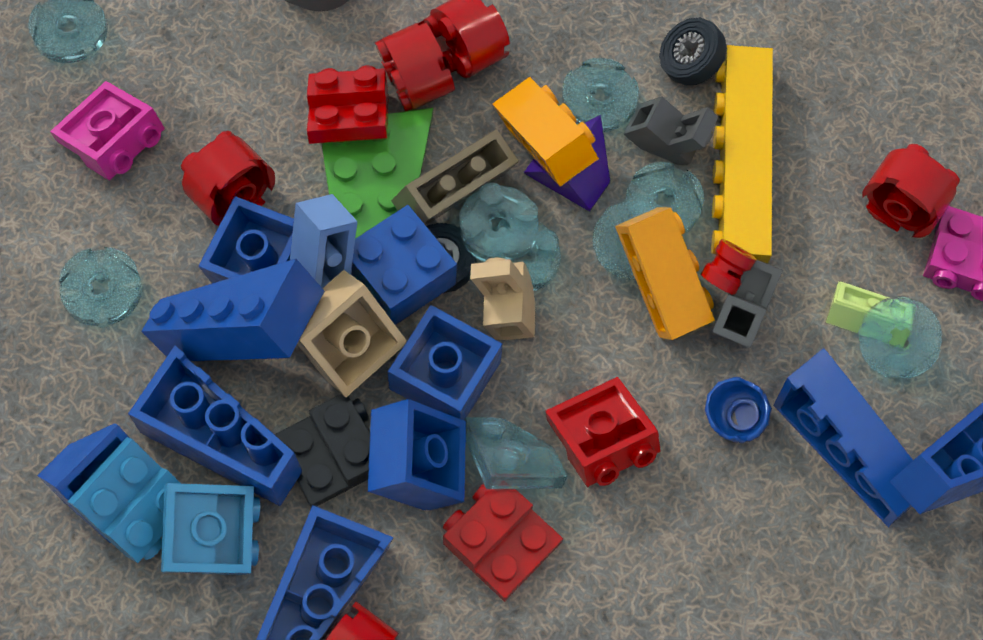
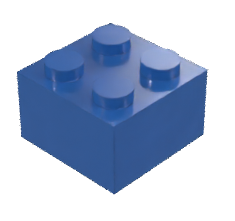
(247, 241)
(402, 264)
(445, 364)
(417, 455)

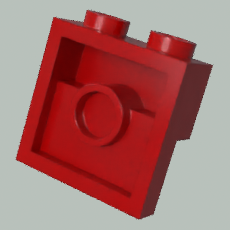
(347, 105)
(604, 432)
(500, 539)

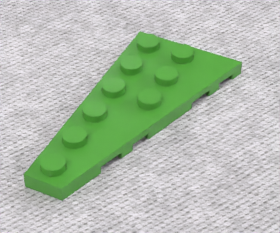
(373, 171)

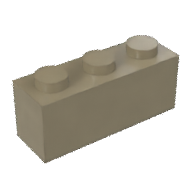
(457, 178)

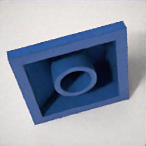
(79, 461)

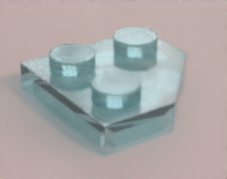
(511, 456)

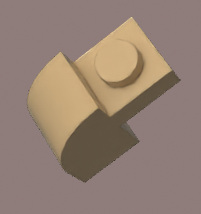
(507, 298)

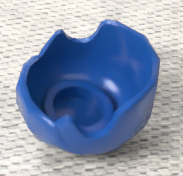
(747, 402)

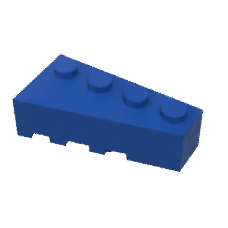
(238, 317)
(211, 428)
(846, 433)
(947, 468)
(322, 576)

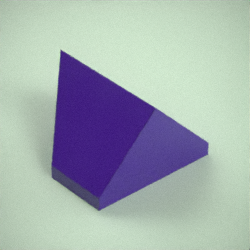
(588, 184)

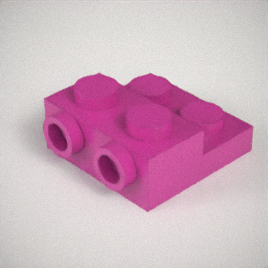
(109, 130)
(957, 252)

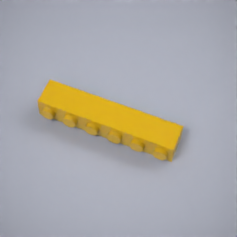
(745, 151)

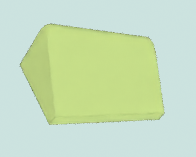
(851, 305)

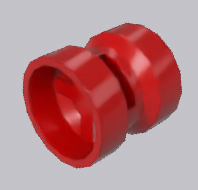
(728, 266)

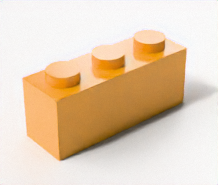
(547, 130)
(666, 272)

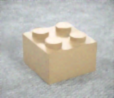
(349, 334)

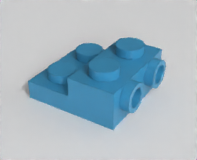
(126, 500)
(209, 529)

